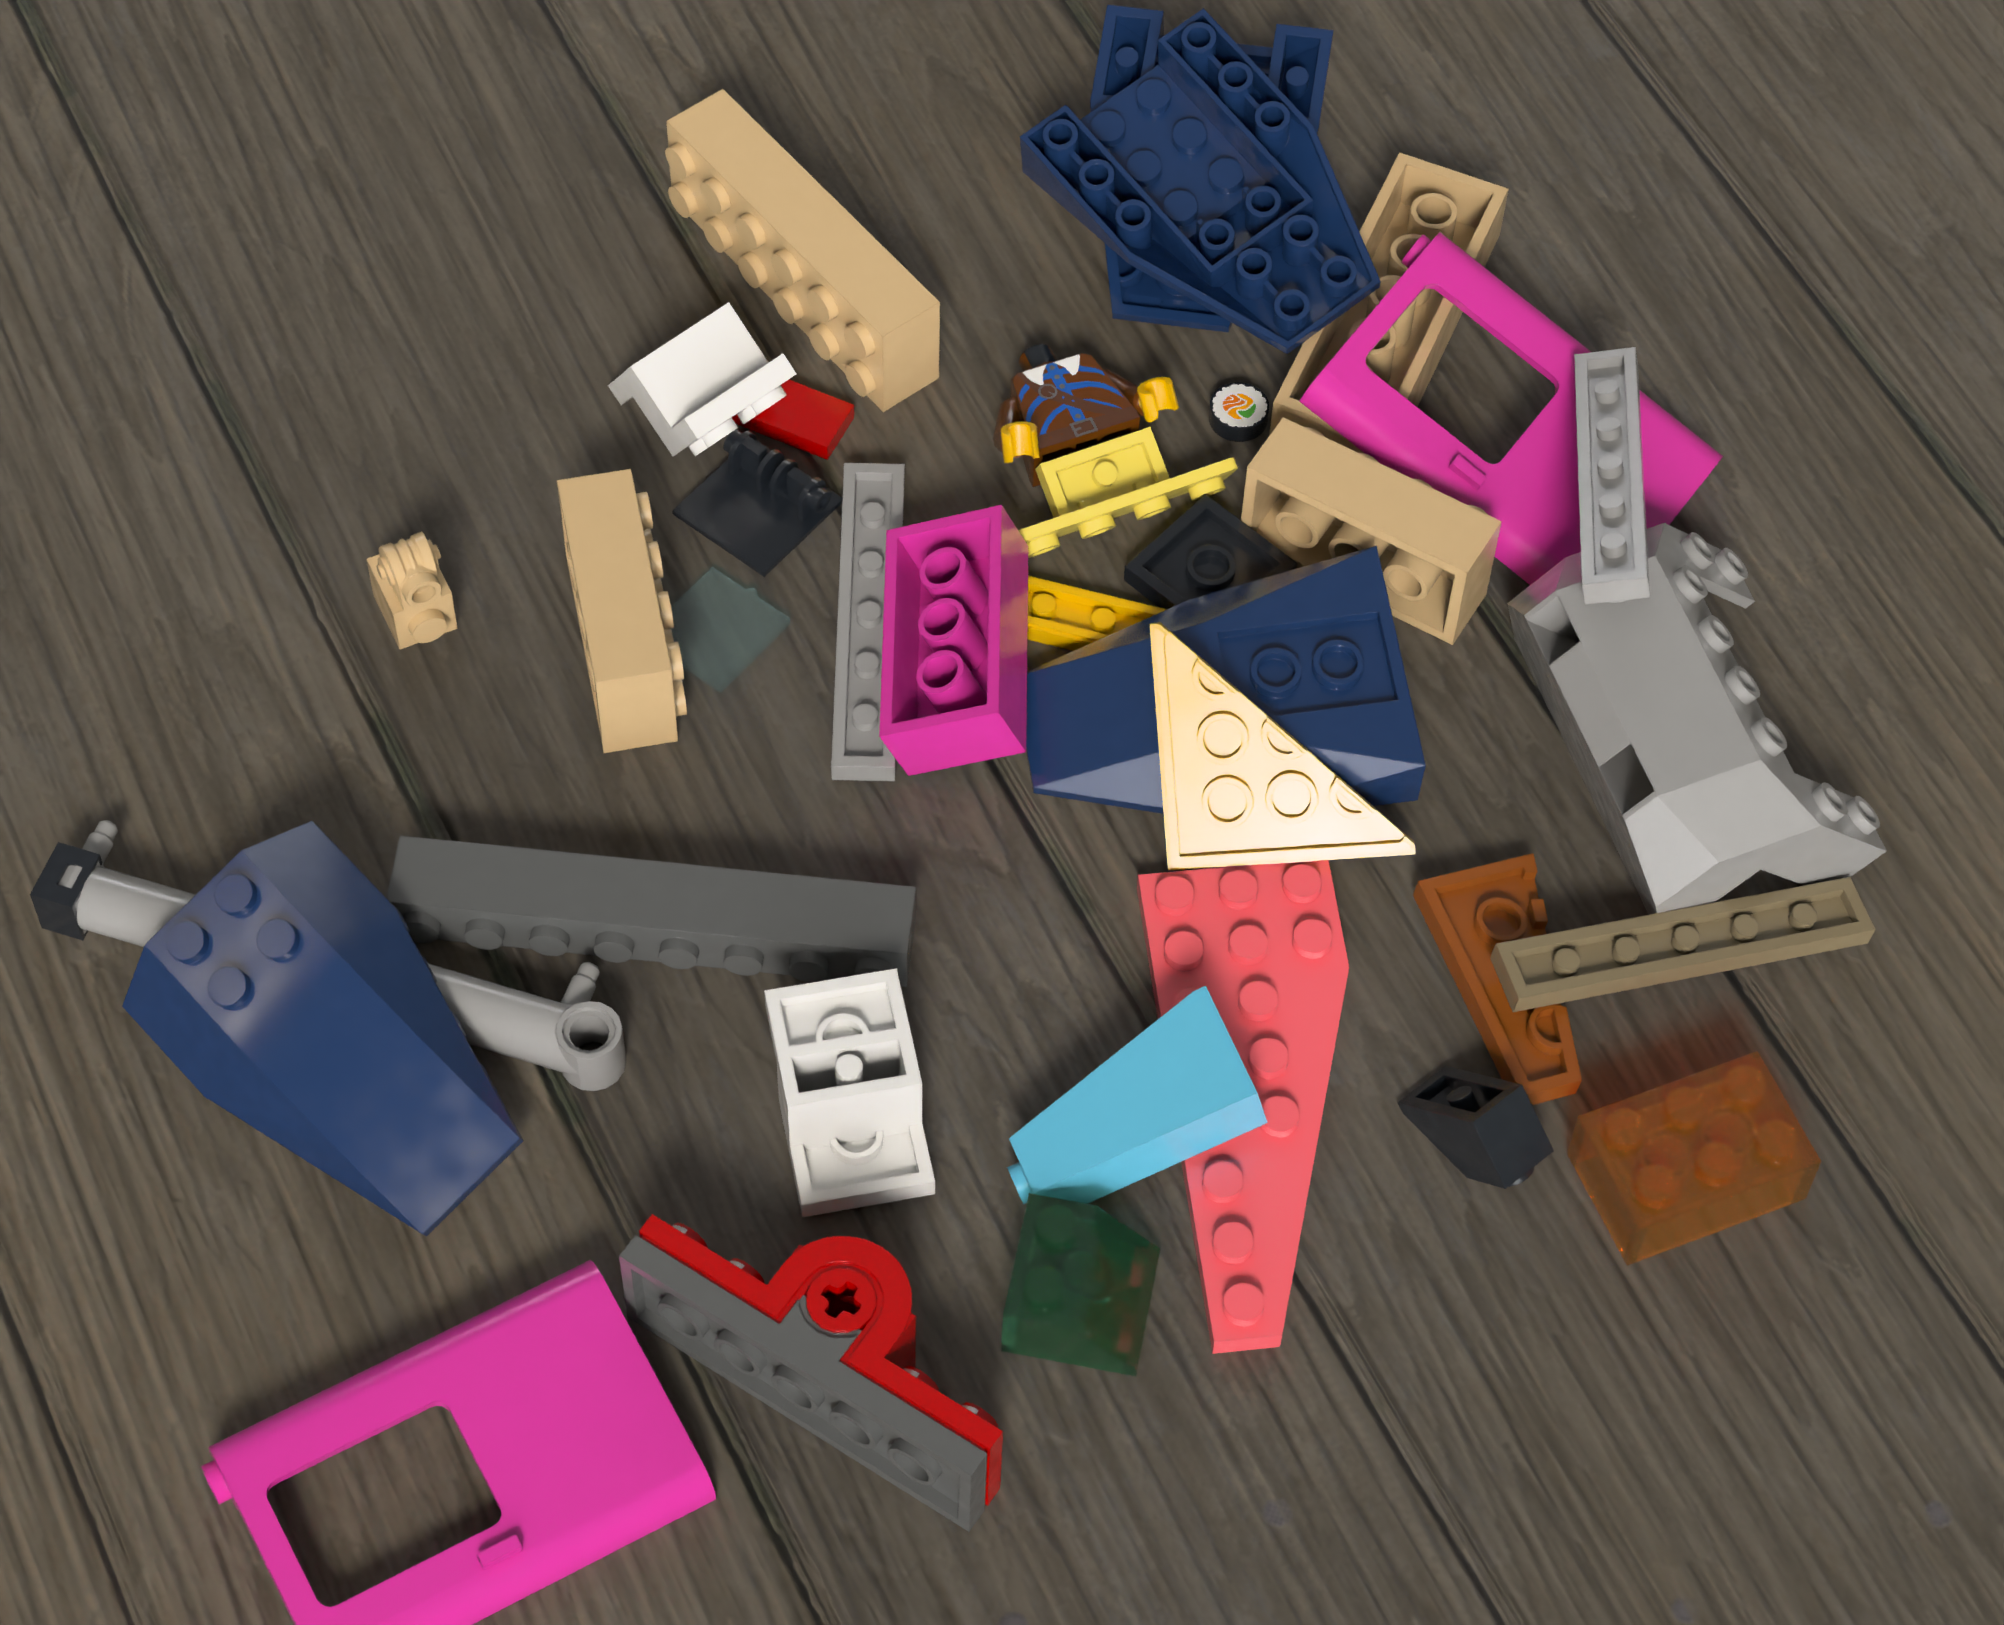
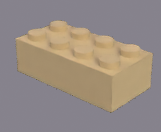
(1331, 501)
(622, 610)

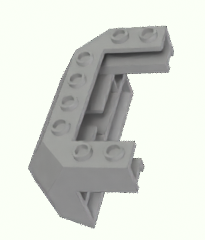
(1676, 735)

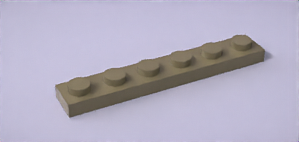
(1681, 944)

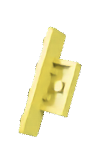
(1111, 481)

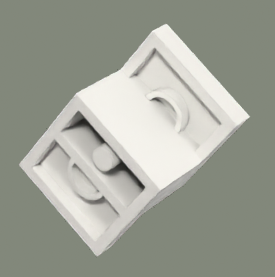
(703, 381)
(849, 1092)

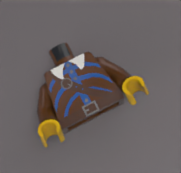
(1071, 407)

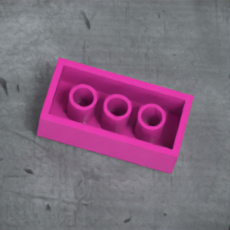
(955, 641)

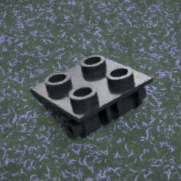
(757, 504)

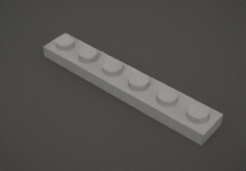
(1611, 477)
(869, 507)

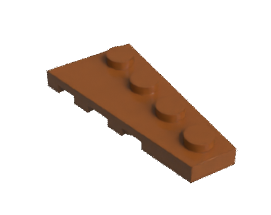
(1467, 918)

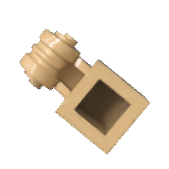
(412, 590)

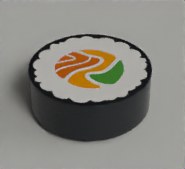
(1238, 412)

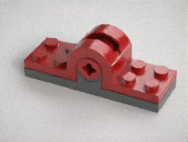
(826, 1350)

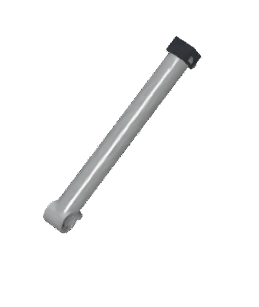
(84, 896)

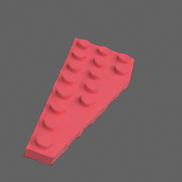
(1278, 975)

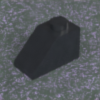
(1479, 1125)

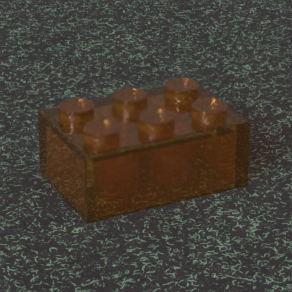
(1692, 1157)

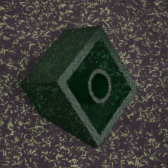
(1079, 1287)

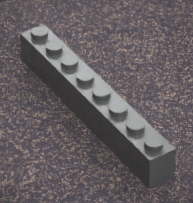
(651, 910)

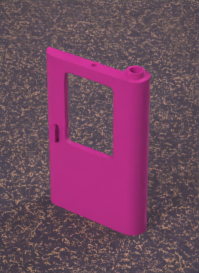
(1537, 480)
(556, 1421)

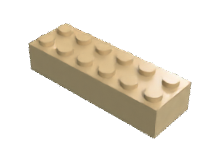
(1411, 203)
(803, 251)

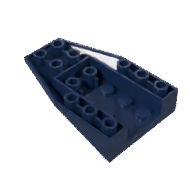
(1211, 188)
(1300, 644)

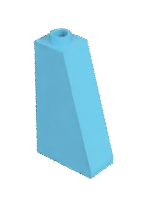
(1141, 1109)

